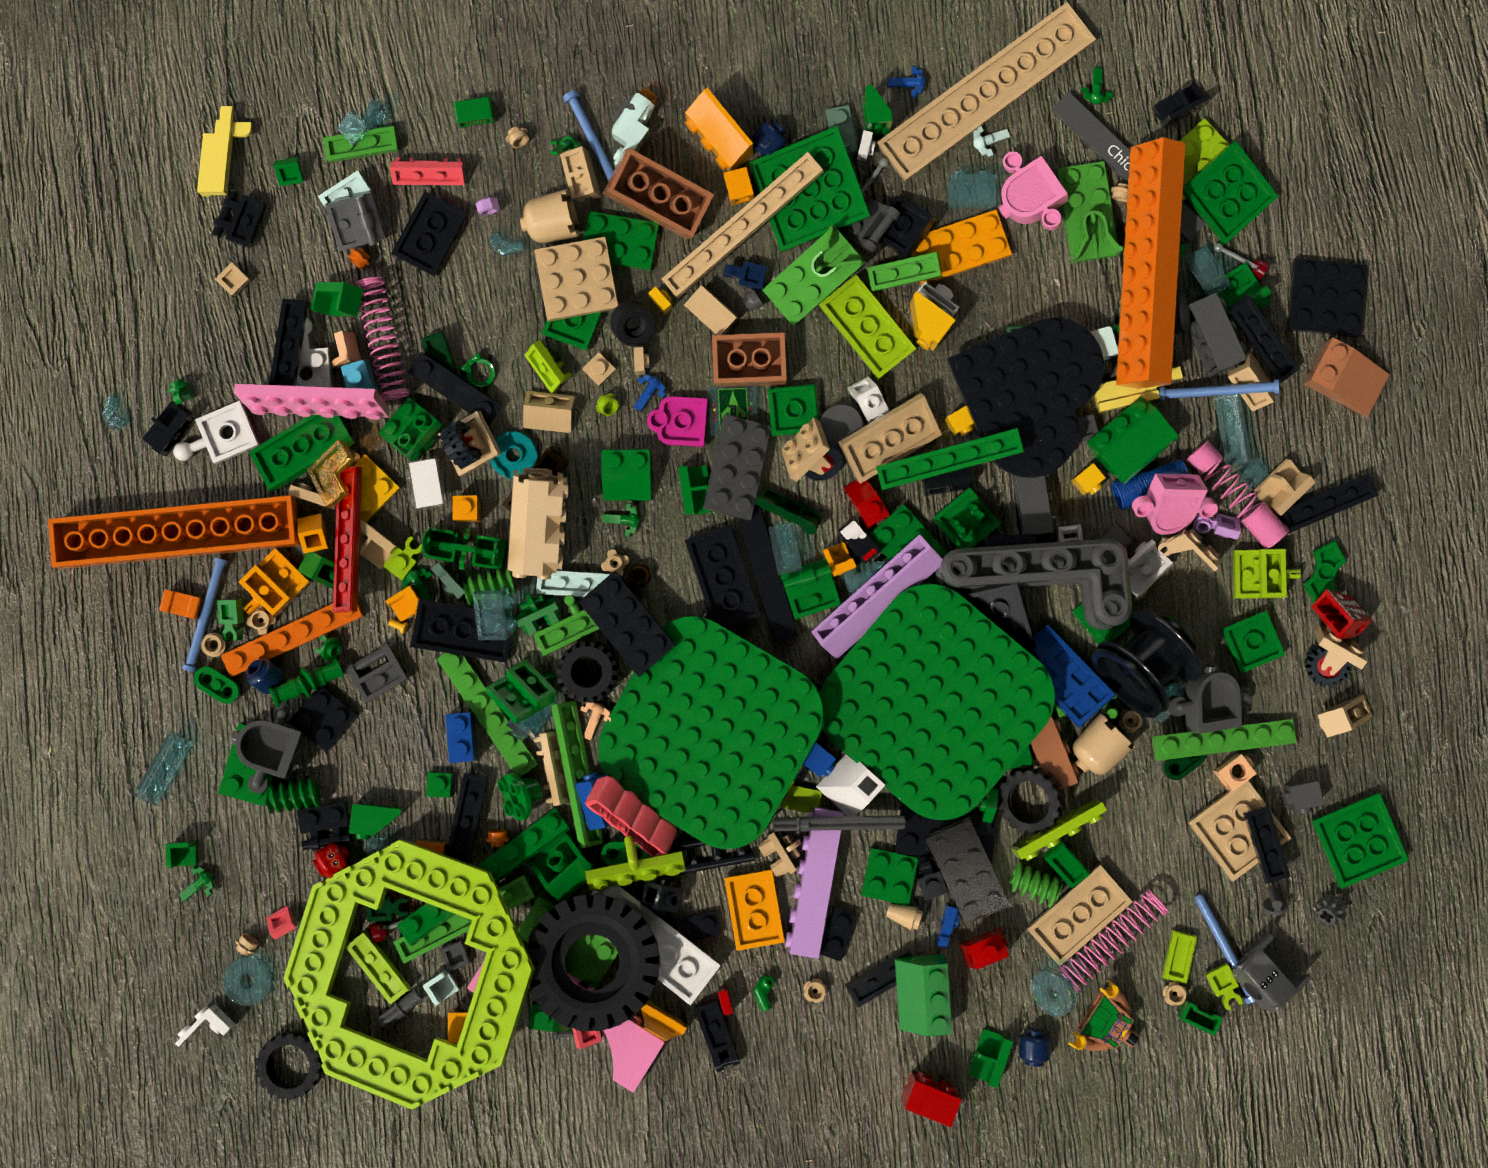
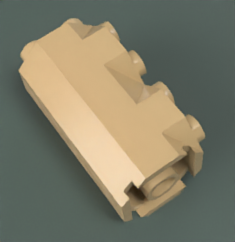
(535, 523)

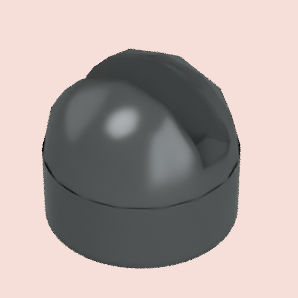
(753, 300)

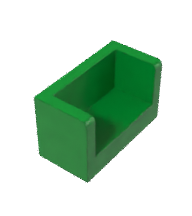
(337, 299)

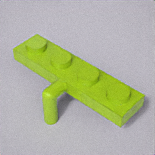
(635, 869)

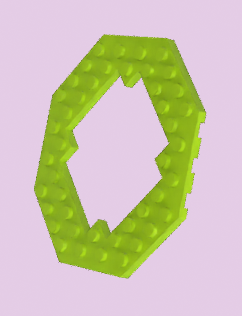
(495, 1002)

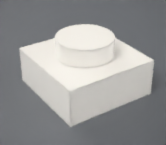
(866, 146)

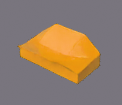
(661, 1022)

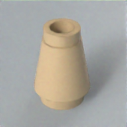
(905, 915)

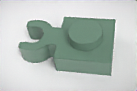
(451, 587)

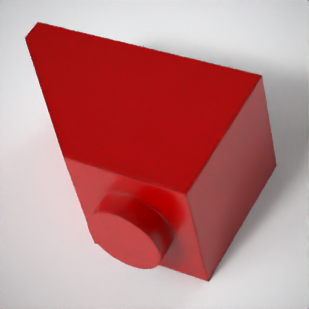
(866, 503)

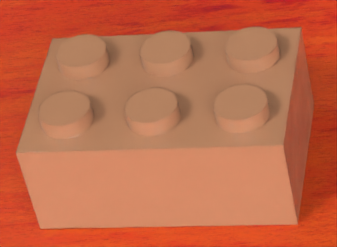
(749, 359)

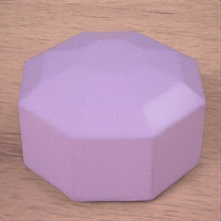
(488, 206)

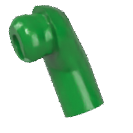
(762, 990)

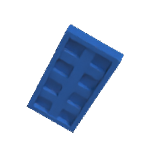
(1075, 685)

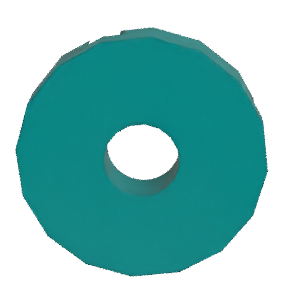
(518, 441)

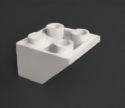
(850, 786)

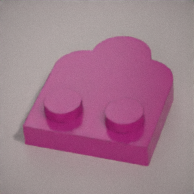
(680, 421)

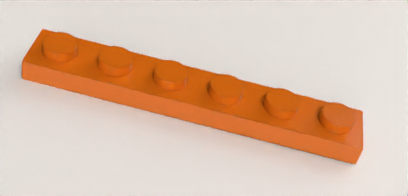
(287, 638)

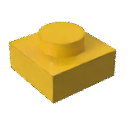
(661, 299)

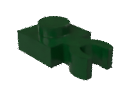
(387, 910)

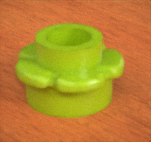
(607, 404)

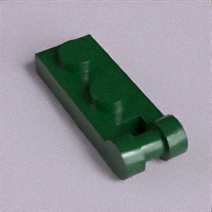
(790, 509)

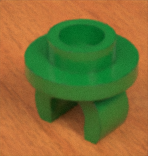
(179, 388)
(330, 649)

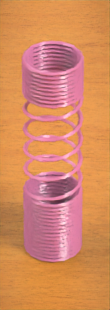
(1259, 519)

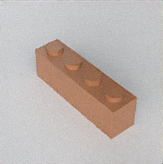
(1051, 754)

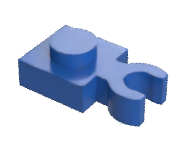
(949, 920)

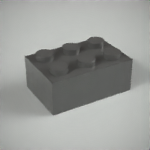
(1214, 335)

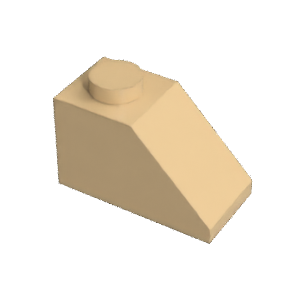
(1345, 716)

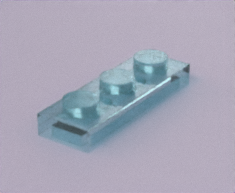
(1233, 429)
(163, 768)

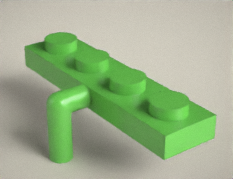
(566, 631)

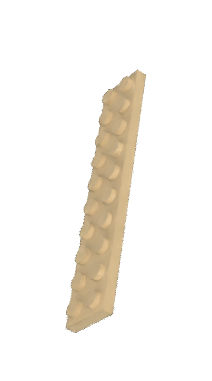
(986, 91)

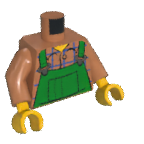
(1106, 1022)

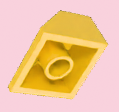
(929, 322)

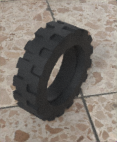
(1010, 810)
(264, 1066)

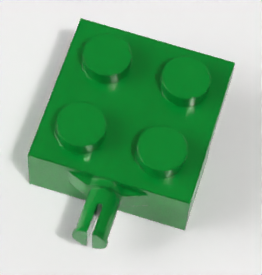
(522, 691)

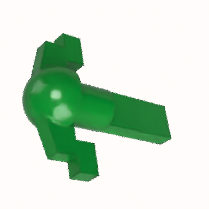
(1096, 96)
(565, 144)
(632, 519)
(414, 577)
(205, 878)

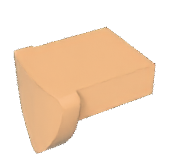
(347, 349)

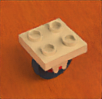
(812, 454)

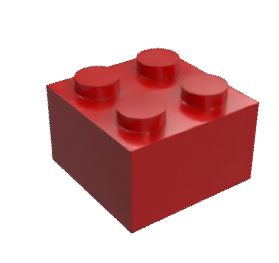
(931, 1098)

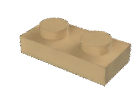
(305, 492)

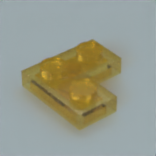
(326, 473)

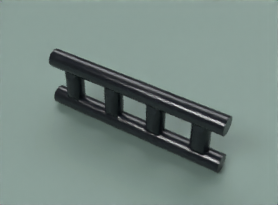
(717, 861)

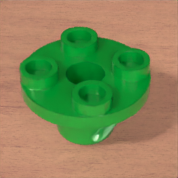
(519, 795)

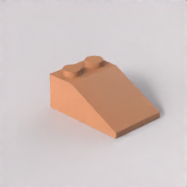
(1346, 376)

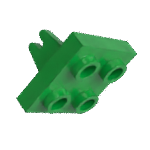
(966, 520)

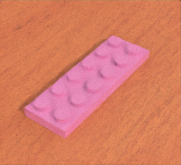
(312, 401)

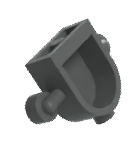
(1211, 702)
(269, 748)

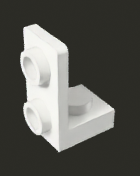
(869, 399)
(217, 1019)

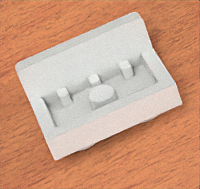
(1146, 567)

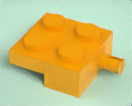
(273, 583)

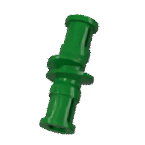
(306, 682)

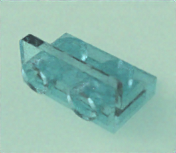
(972, 190)
(494, 614)

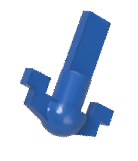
(918, 82)
(654, 383)

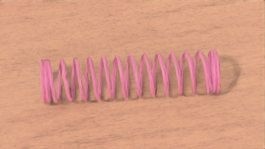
(366, 284)
(1153, 899)

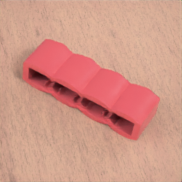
(631, 817)

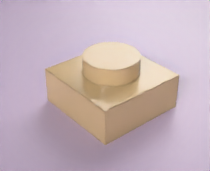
(232, 279)
(641, 361)
(599, 369)

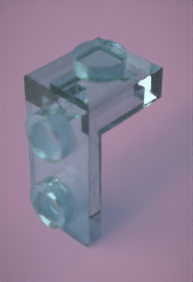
(532, 725)

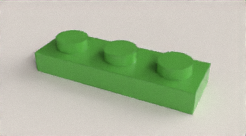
(373, 143)
(905, 271)

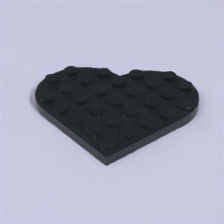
(1031, 384)

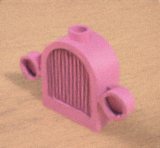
(1031, 192)
(1174, 502)

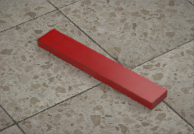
(347, 543)

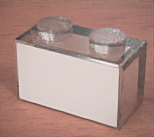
(426, 484)

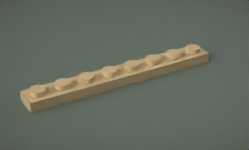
(742, 225)

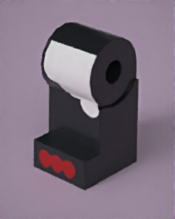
(858, 542)

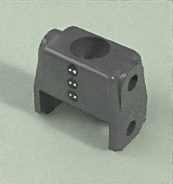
(1267, 975)

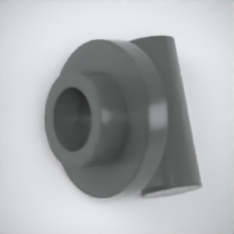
(1275, 904)

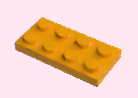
(966, 244)

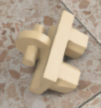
(773, 844)

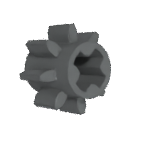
(1331, 909)

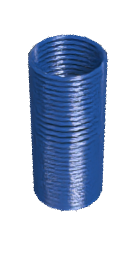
(1134, 488)

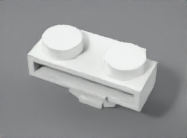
(939, 296)

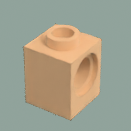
(1224, 771)

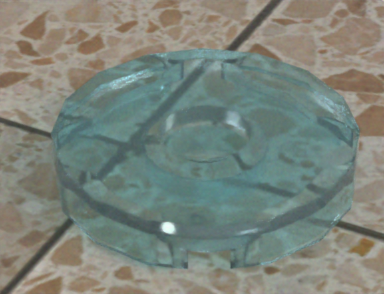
(233, 980)
(1046, 1000)

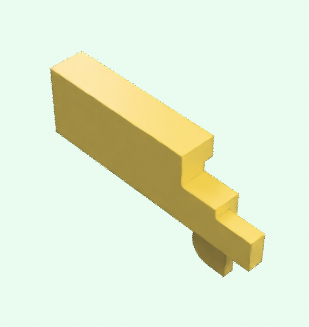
(217, 153)
(1113, 396)

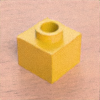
(960, 422)
(1089, 480)

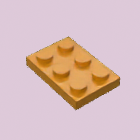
(754, 909)

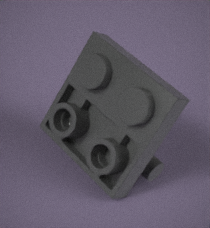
(355, 221)

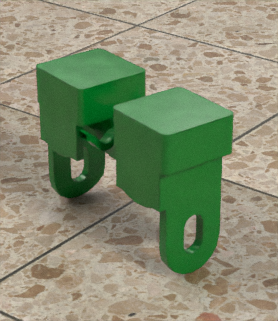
(444, 544)

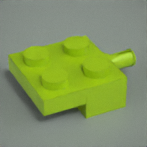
(1261, 574)

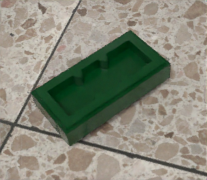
(438, 348)

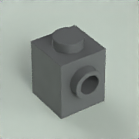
(1303, 796)

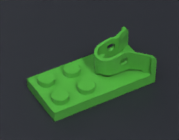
(1088, 213)
(814, 275)

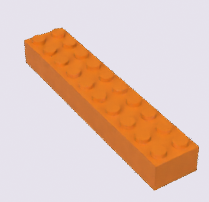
(1150, 264)
(173, 532)

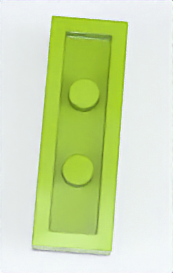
(378, 967)

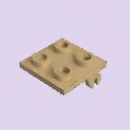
(1187, 540)

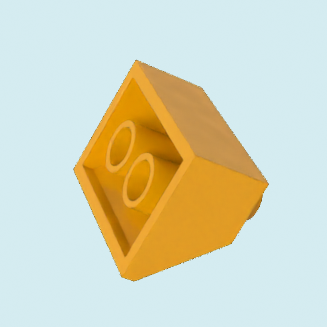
(718, 131)

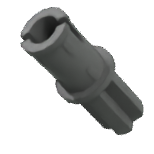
(400, 1008)

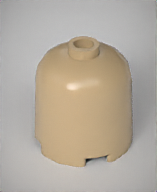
(550, 217)
(1101, 746)

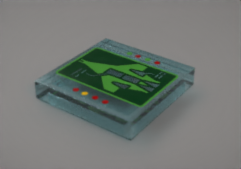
(733, 401)

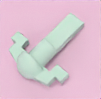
(980, 142)

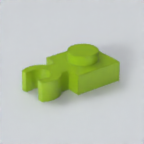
(402, 560)
(1223, 983)

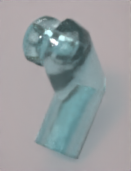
(503, 247)
(110, 416)

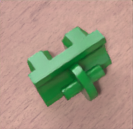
(528, 617)

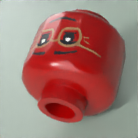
(331, 860)

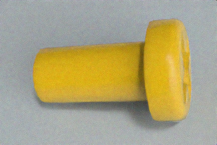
(402, 627)

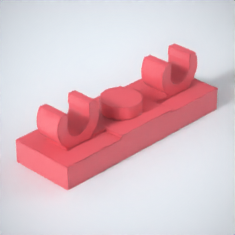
(427, 172)

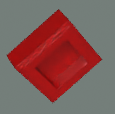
(725, 1001)

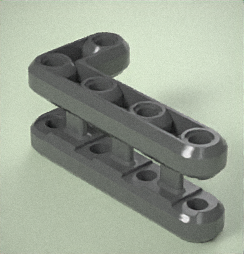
(1095, 565)

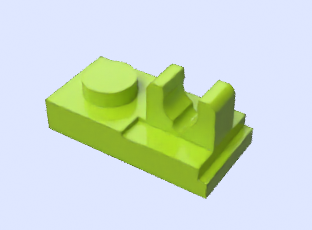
(545, 367)

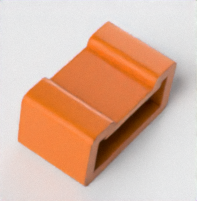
(181, 604)

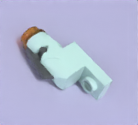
(630, 119)

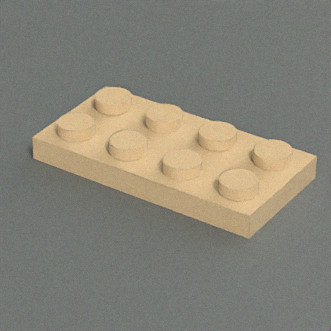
(890, 437)
(1079, 915)

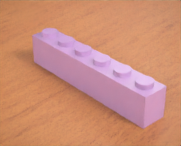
(863, 607)
(814, 888)

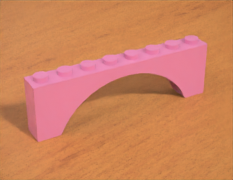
(630, 1044)

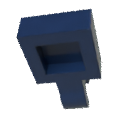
(749, 276)

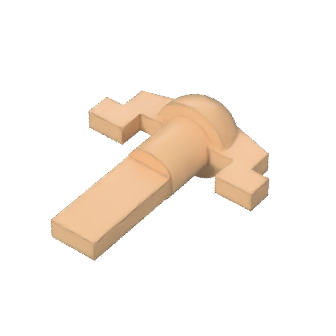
(598, 709)

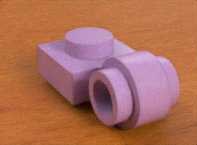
(1223, 525)

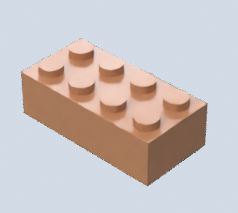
(658, 193)

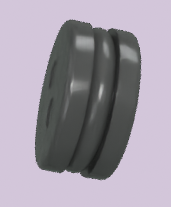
(840, 422)

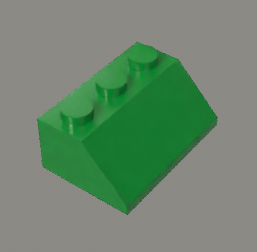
(1132, 440)
(923, 995)

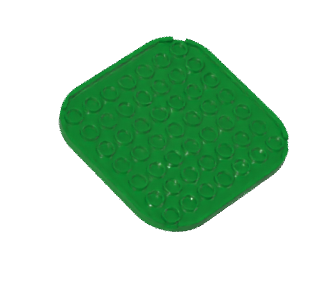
(936, 701)
(713, 734)

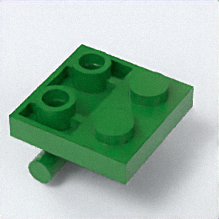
(1241, 283)
(411, 430)
(811, 589)

